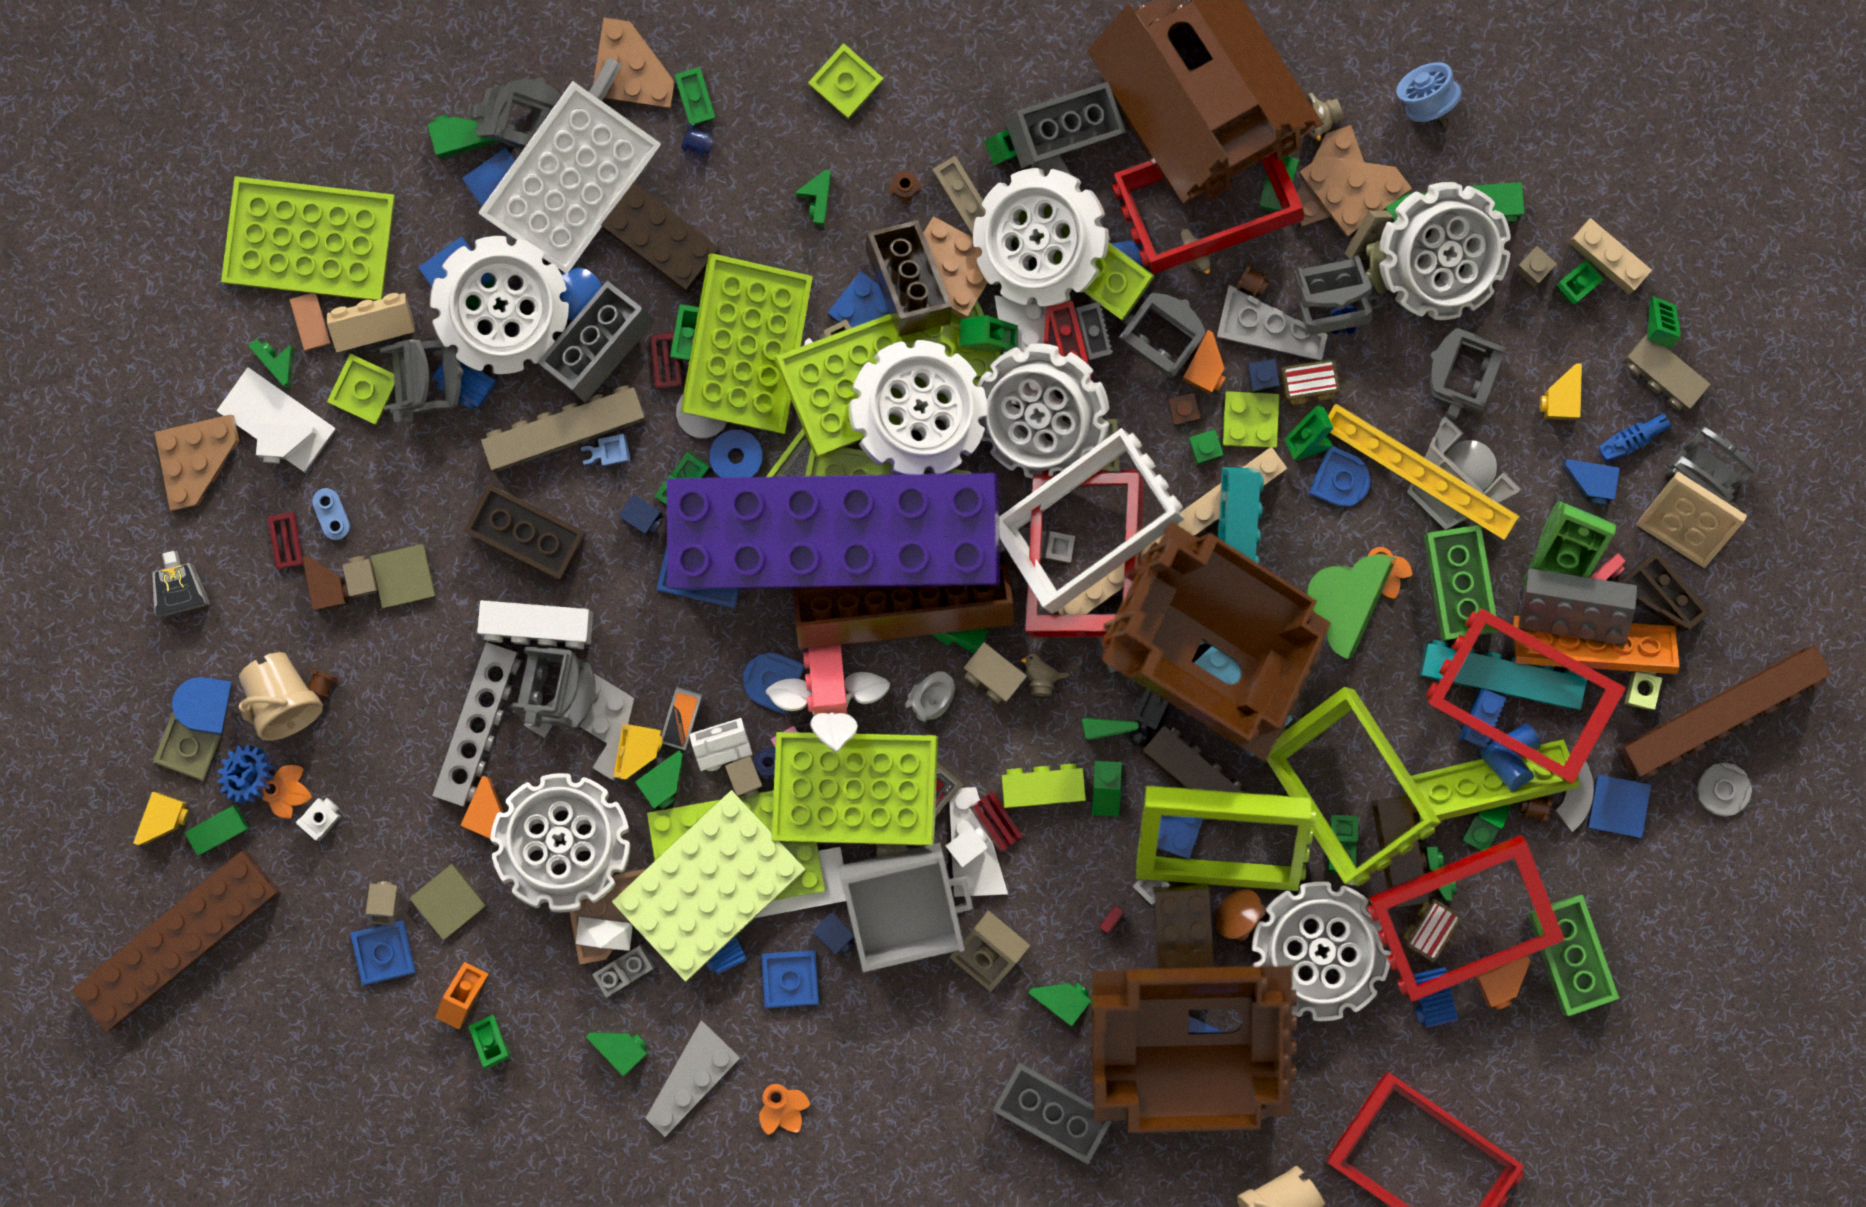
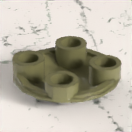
(1375, 257)

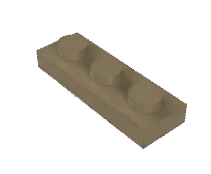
(960, 191)

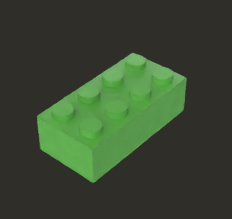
(1459, 579)
(1577, 963)

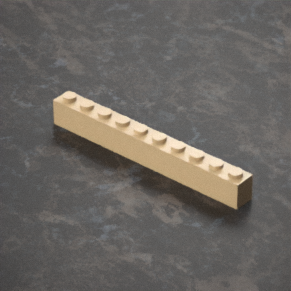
(1196, 519)

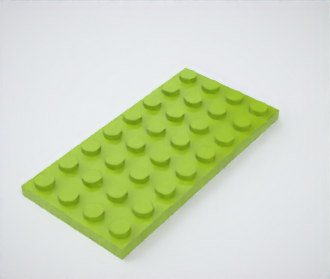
(824, 371)

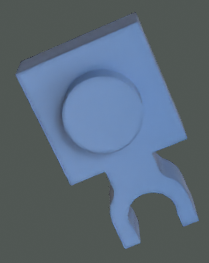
(611, 451)

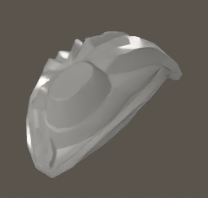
(931, 696)

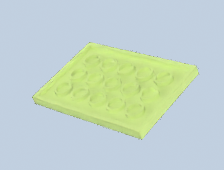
(708, 886)

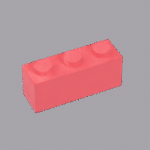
(825, 680)

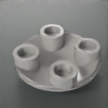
(1475, 461)

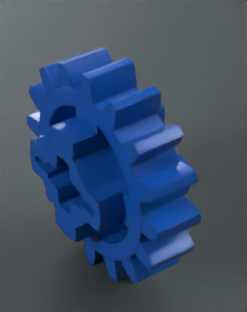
(246, 774)

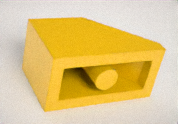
(1564, 397)
(635, 749)
(160, 818)

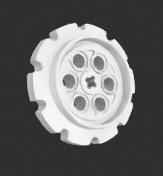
(1031, 193)
(1483, 260)
(539, 285)
(942, 374)
(1082, 402)
(538, 805)
(1360, 933)

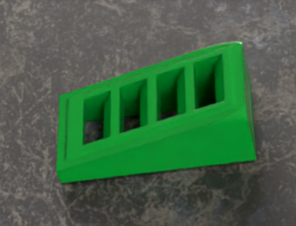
(1663, 328)
(1102, 728)

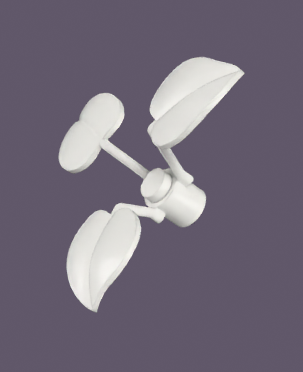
(830, 728)

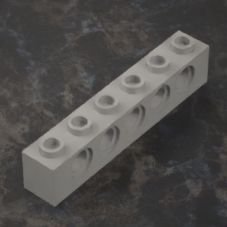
(491, 657)

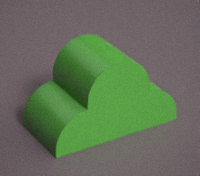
(1571, 542)
(1349, 598)

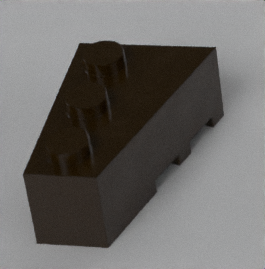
(1665, 593)

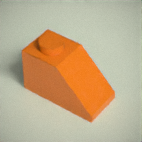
(1206, 367)
(482, 809)
(1503, 982)
(461, 995)

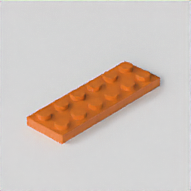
(1646, 650)

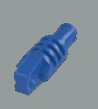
(1633, 438)

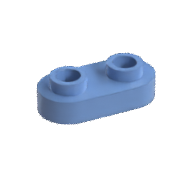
(332, 513)

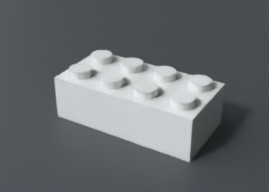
(536, 623)

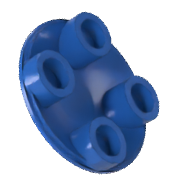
(580, 289)

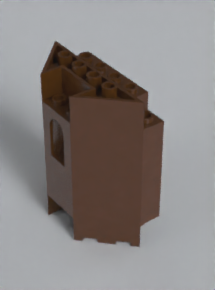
(1207, 120)
(1215, 594)
(1185, 1081)

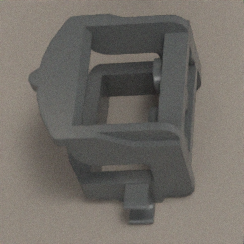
(524, 92)
(1335, 286)
(1174, 313)
(1443, 362)
(412, 378)
(1708, 470)
(574, 689)

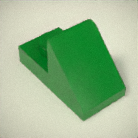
(818, 190)
(1578, 283)
(684, 332)
(279, 366)
(1310, 435)
(1106, 788)
(1485, 827)
(489, 1042)

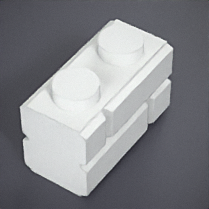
(720, 745)

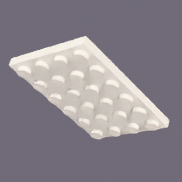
(569, 177)

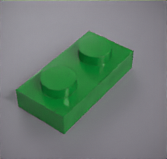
(695, 96)

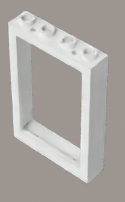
(1063, 484)

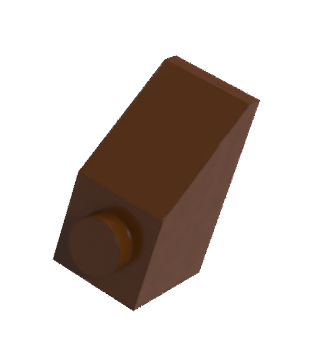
(325, 587)

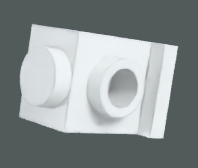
(315, 829)

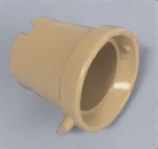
(277, 698)
(1283, 1191)

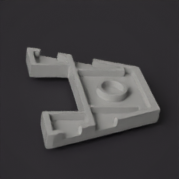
(1445, 515)
(602, 721)

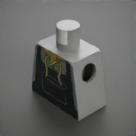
(177, 587)

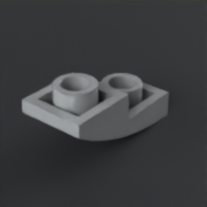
(624, 970)

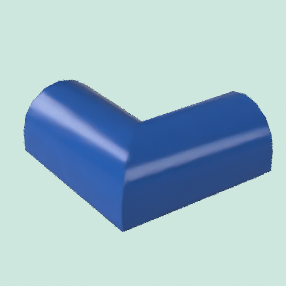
(1509, 765)

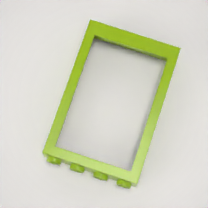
(1308, 729)
(1223, 806)

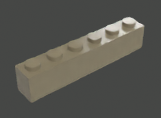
(563, 429)

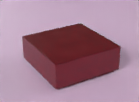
(1111, 919)

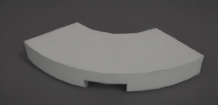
(1577, 801)

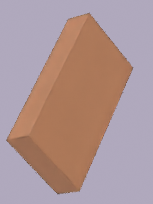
(310, 321)

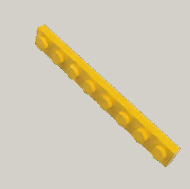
(1422, 472)

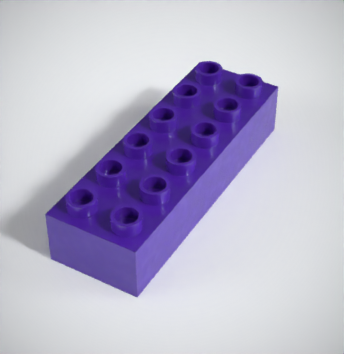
(833, 532)

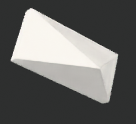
(604, 933)

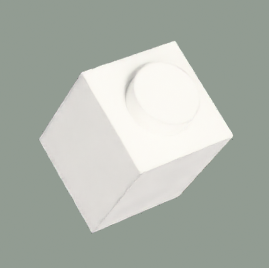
(968, 845)

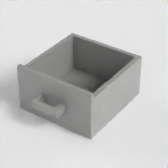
(903, 907)

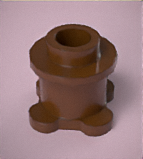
(905, 193)
(1252, 281)
(321, 683)
(1536, 808)

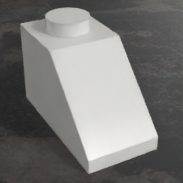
(281, 440)

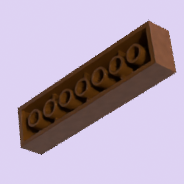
(885, 613)
(1726, 710)
(176, 941)

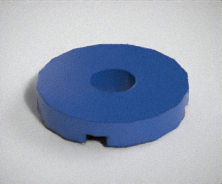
(736, 440)

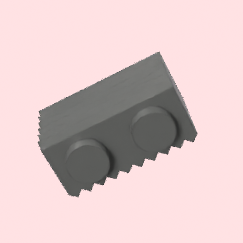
(1094, 332)

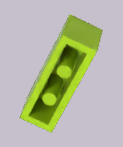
(1043, 786)

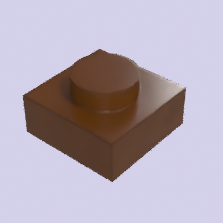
(1184, 409)

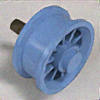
(1429, 93)

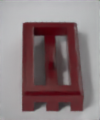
(668, 384)
(295, 534)
(1003, 815)

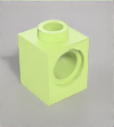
(1635, 699)

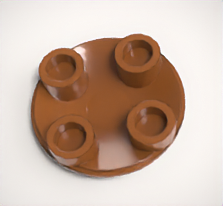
(1239, 914)

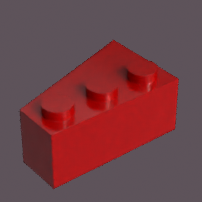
(1064, 331)

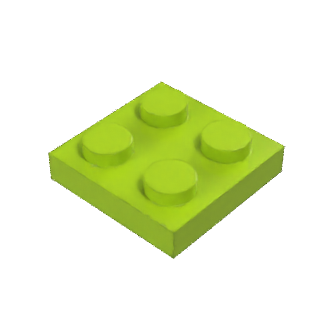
(845, 81)
(362, 389)
(1250, 419)

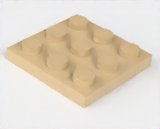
(1691, 520)

